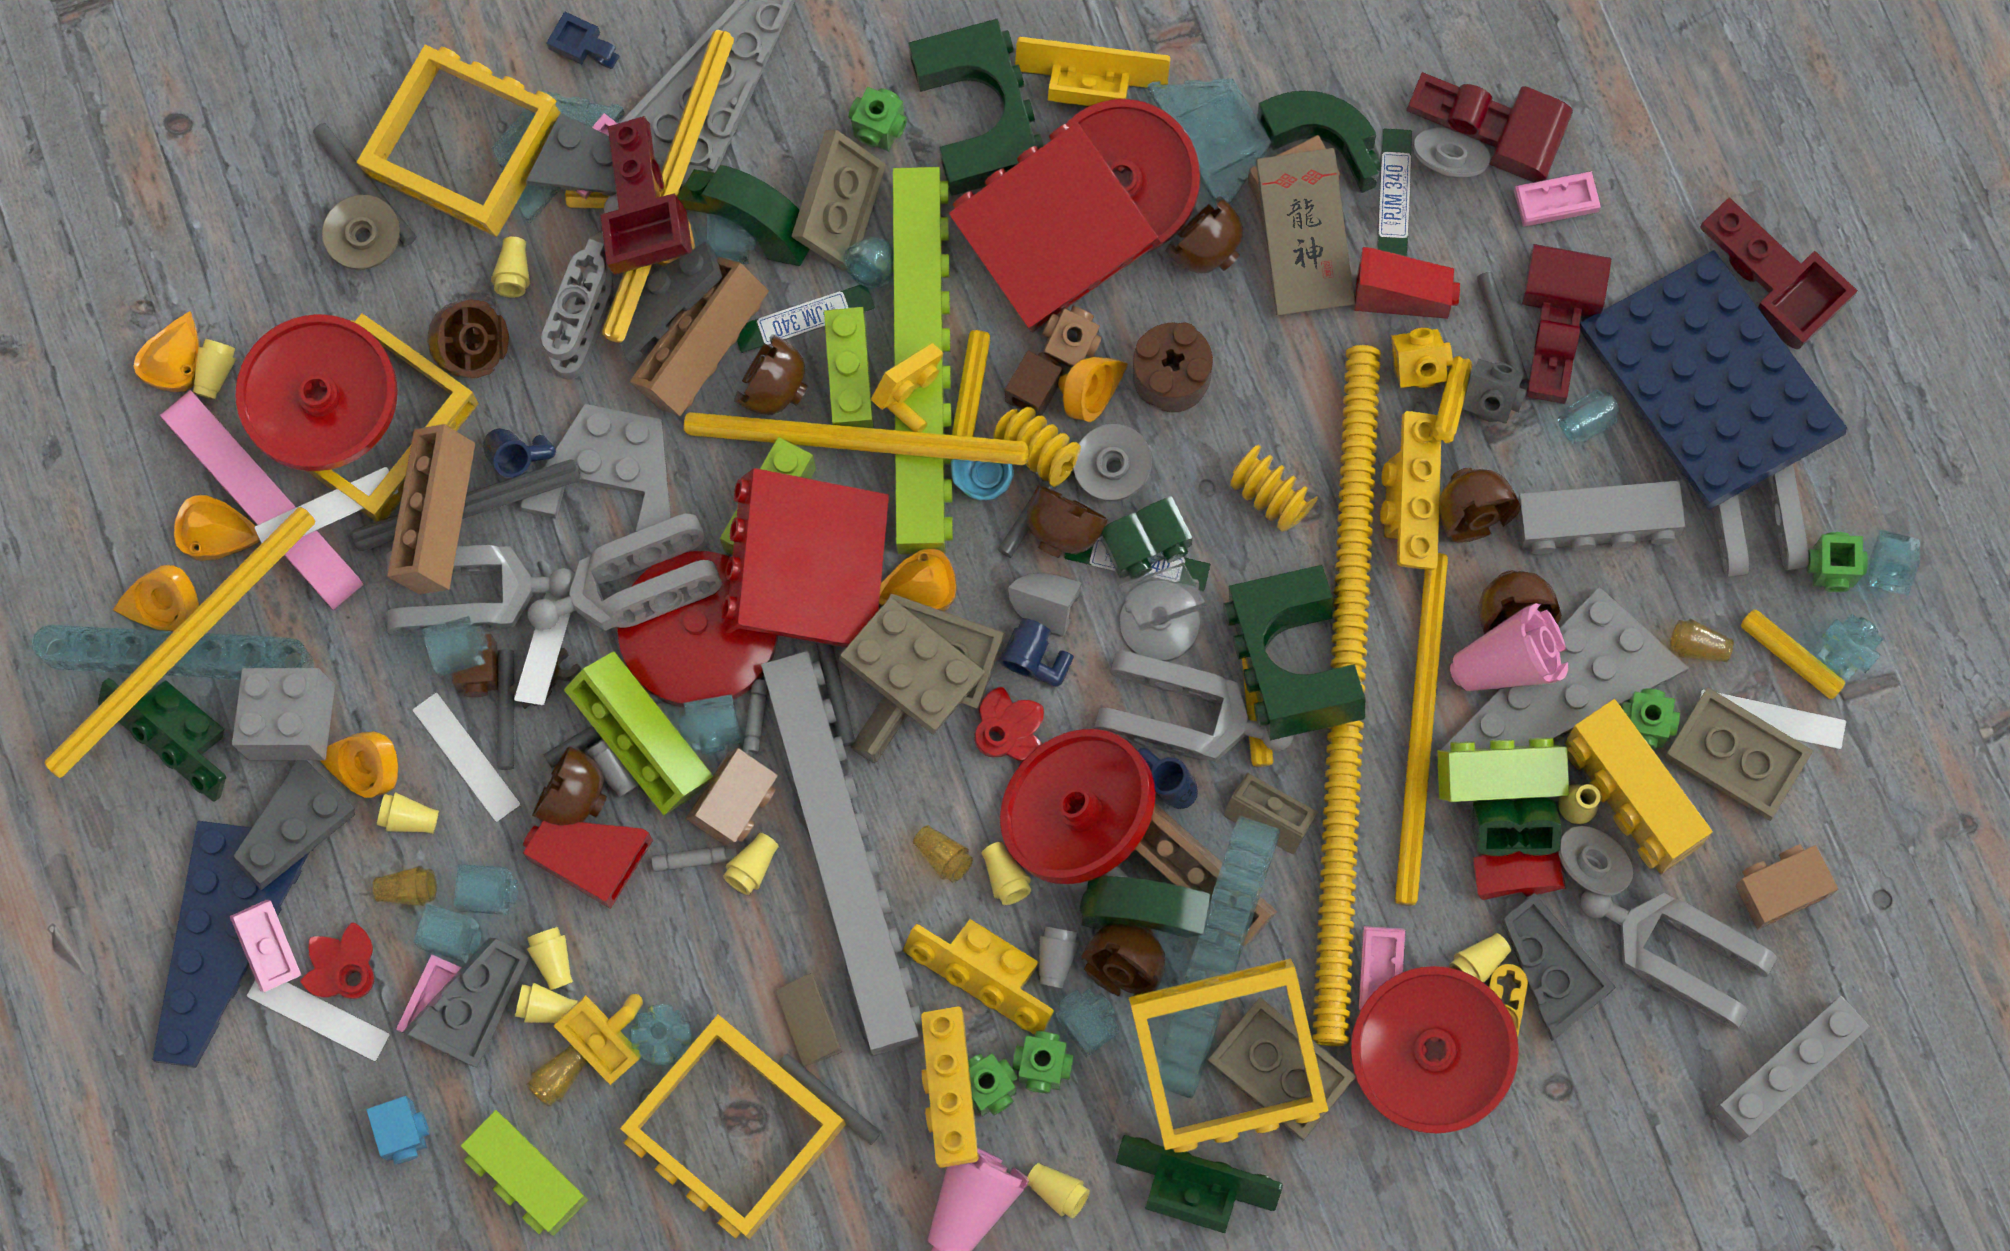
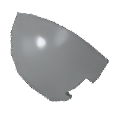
(1045, 599)

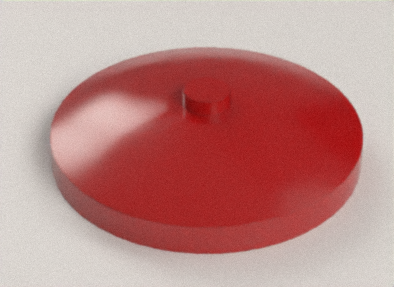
(1149, 159)
(316, 392)
(687, 651)
(1077, 806)
(1435, 1049)

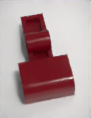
(1523, 135)
(645, 225)
(1565, 288)
(1799, 295)

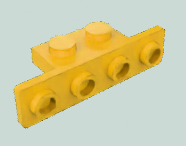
(1089, 72)
(1414, 493)
(985, 969)
(948, 1087)

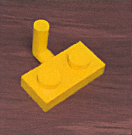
(901, 381)
(601, 1038)

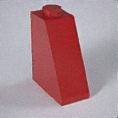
(1404, 285)
(588, 855)

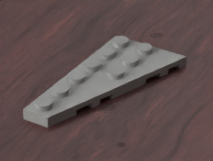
(755, 32)
(1606, 660)

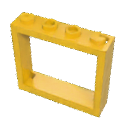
(512, 180)
(452, 413)
(1211, 991)
(699, 1193)

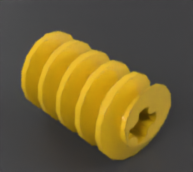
(1048, 451)
(1271, 490)

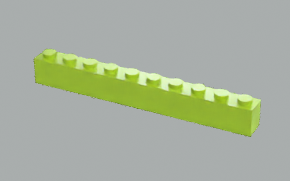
(918, 323)

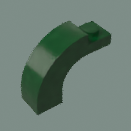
(1314, 113)
(751, 205)
(1145, 905)

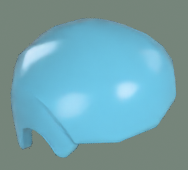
(982, 479)

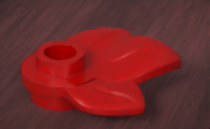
(1014, 723)
(336, 961)

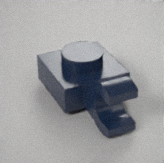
(578, 38)

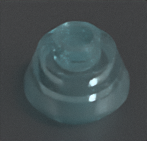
(870, 262)

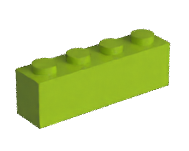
(638, 733)

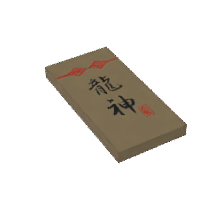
(1305, 231)

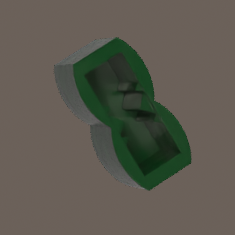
(1146, 537)
(1518, 825)

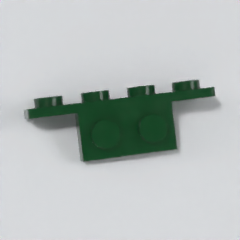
(176, 733)
(1196, 1187)

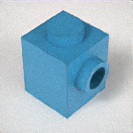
(398, 1129)

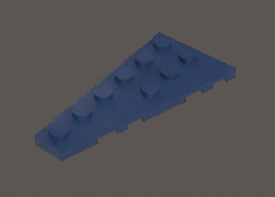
(206, 949)

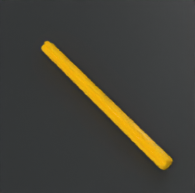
(673, 172)
(857, 438)
(179, 642)
(1421, 734)

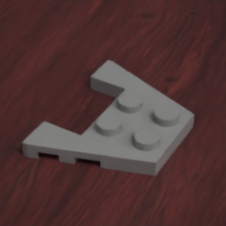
(614, 453)

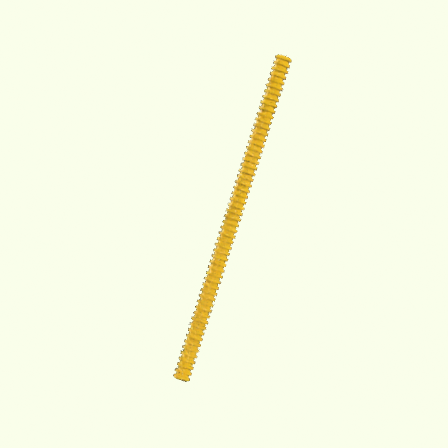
(1345, 738)

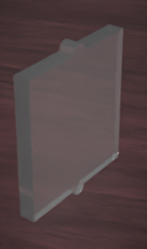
(1162, 596)

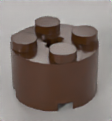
(1175, 345)

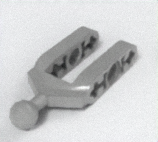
(595, 278)
(1787, 521)
(627, 557)
(483, 559)
(1187, 681)
(1638, 926)

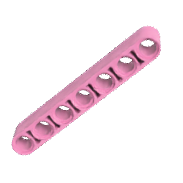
(258, 495)

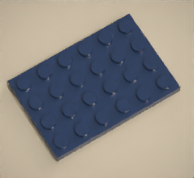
(1712, 379)

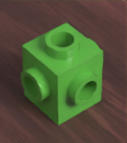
(883, 127)
(1846, 553)
(1653, 703)
(1044, 1078)
(999, 1095)

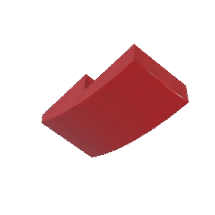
(1518, 873)

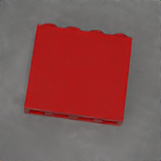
(1053, 225)
(804, 558)

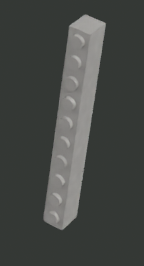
(840, 853)

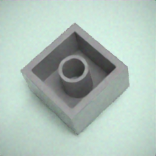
(283, 714)

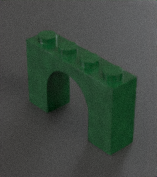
(981, 56)
(1287, 700)

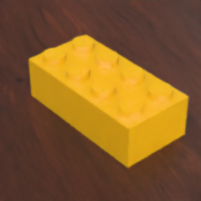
(1637, 787)

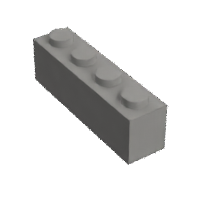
(1600, 517)
(1791, 1068)

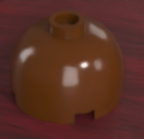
(1209, 239)
(468, 338)
(773, 379)
(1475, 503)
(1062, 523)
(1512, 593)
(572, 790)
(1125, 959)

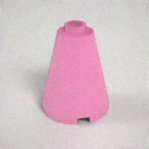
(1513, 654)
(973, 1201)

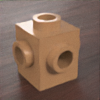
(1060, 347)

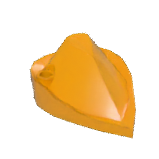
(168, 356)
(1090, 386)
(212, 527)
(923, 578)
(160, 599)
(364, 763)

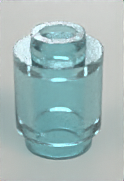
(1589, 416)

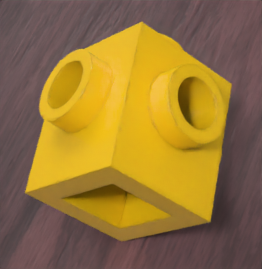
(1421, 358)

